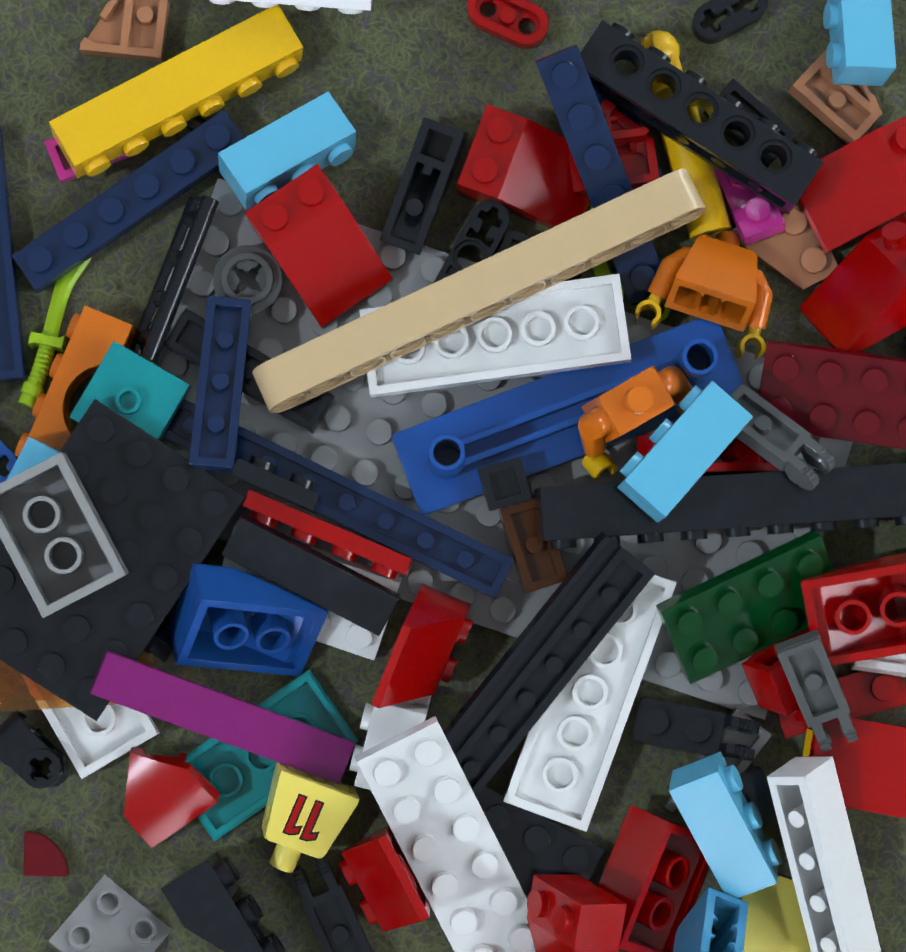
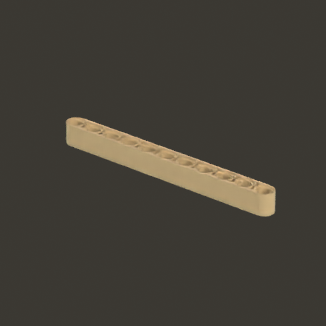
(478, 291)

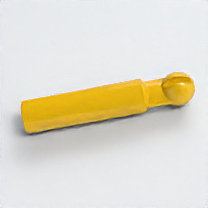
(702, 174)

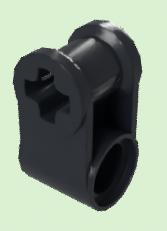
(24, 748)

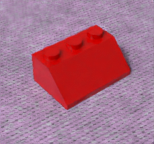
(657, 875)

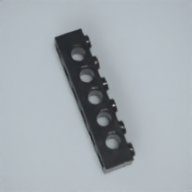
(705, 139)

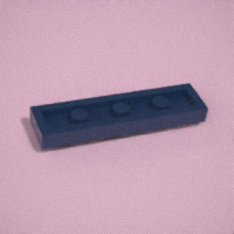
(220, 384)

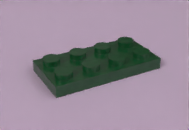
(743, 607)

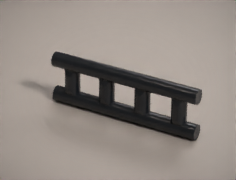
(173, 277)

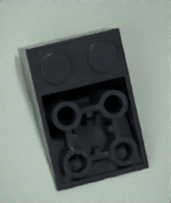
(206, 907)

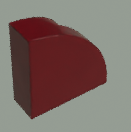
(43, 857)

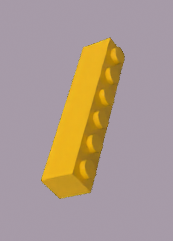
(177, 91)

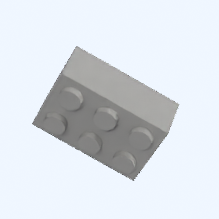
(56, 535)

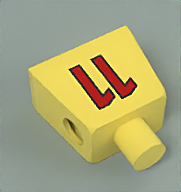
(304, 815)

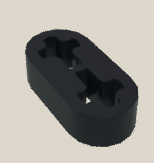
(732, 24)

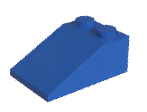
(243, 623)

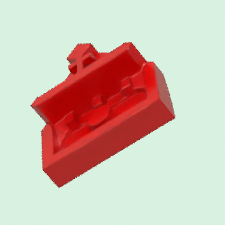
(634, 148)
(164, 794)

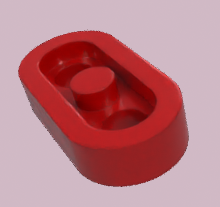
(506, 21)

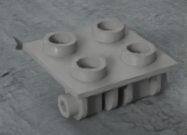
(110, 923)

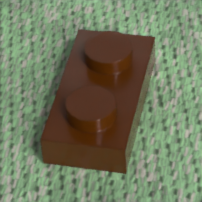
(534, 560)

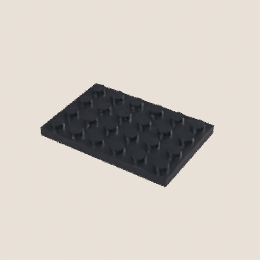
(160, 524)

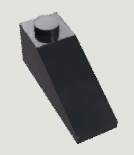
(423, 185)

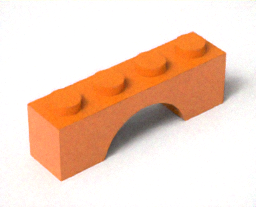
(89, 341)

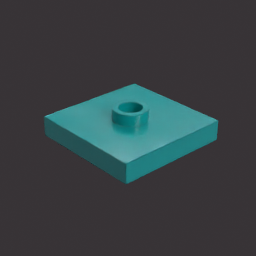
(134, 390)

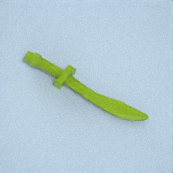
(48, 341)

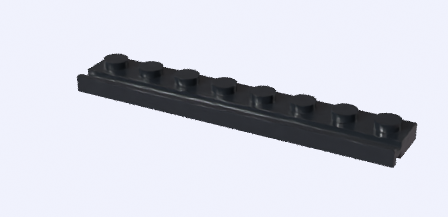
(544, 658)

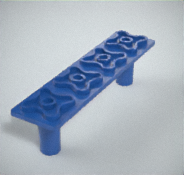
(543, 416)

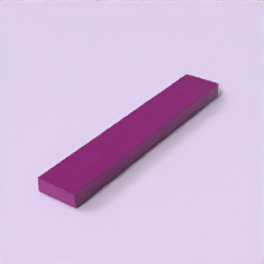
(222, 717)

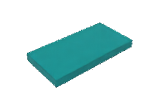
(247, 777)

